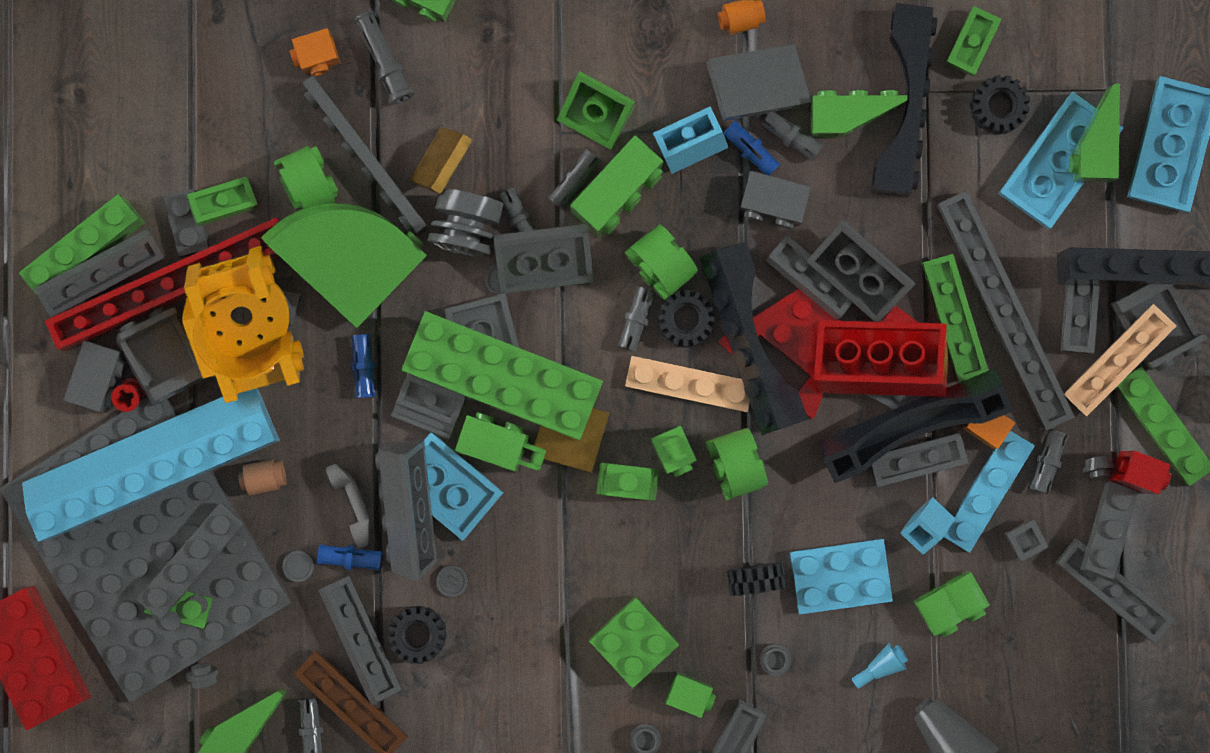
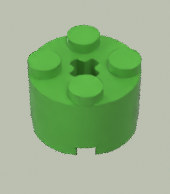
(304, 178)
(661, 261)
(737, 463)

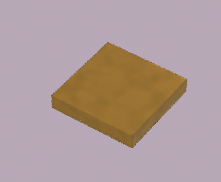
(440, 160)
(573, 452)

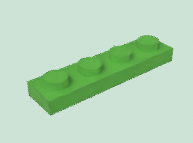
(953, 309)
(1164, 426)

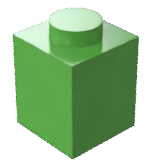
(690, 695)

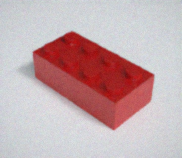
(35, 661)

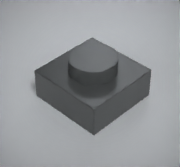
(1026, 540)

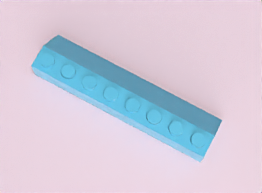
(147, 464)

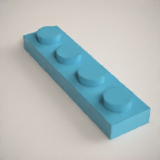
(988, 491)

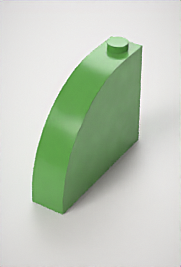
(346, 255)

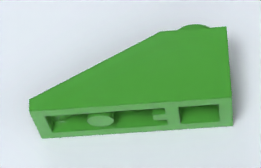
(1098, 148)
(242, 729)

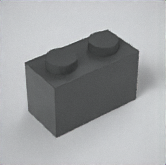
(774, 199)
(95, 376)

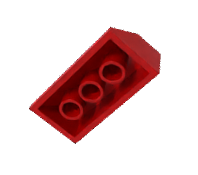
(881, 358)

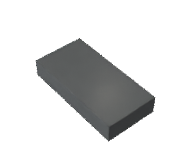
(740, 729)

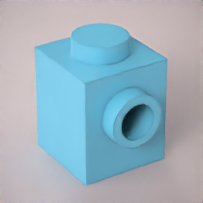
(927, 526)

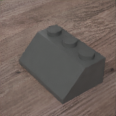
(860, 271)

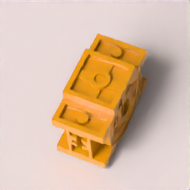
(256, 359)

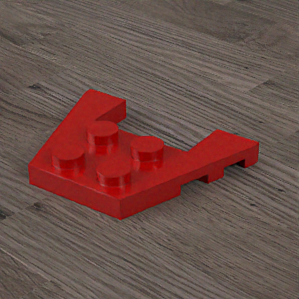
(793, 331)

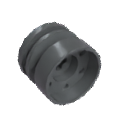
(465, 222)

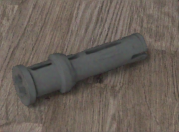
(389, 71)

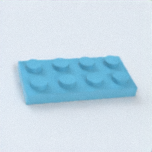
(1172, 145)
(1042, 180)

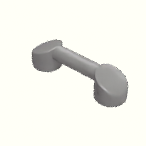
(362, 529)

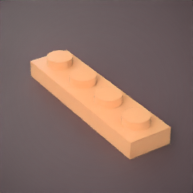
(1119, 360)
(687, 384)

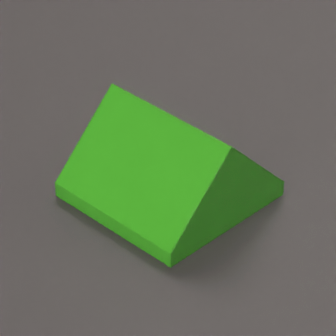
(596, 110)

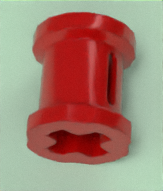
(127, 403)

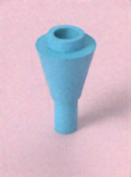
(887, 662)

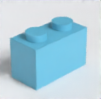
(691, 140)

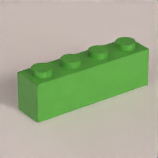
(93, 236)

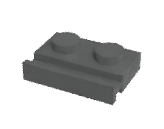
(428, 406)

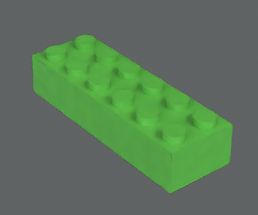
(502, 376)

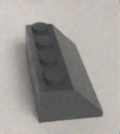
(406, 508)

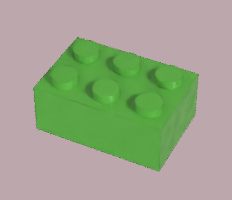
(618, 187)

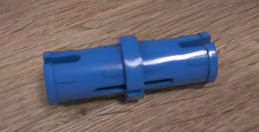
(735, 133)
(362, 366)
(349, 557)

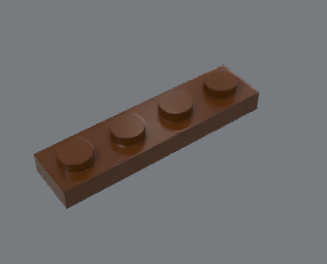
(350, 704)

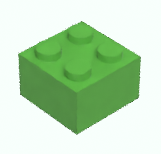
(634, 642)

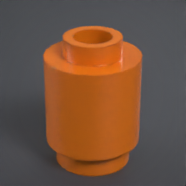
(741, 16)

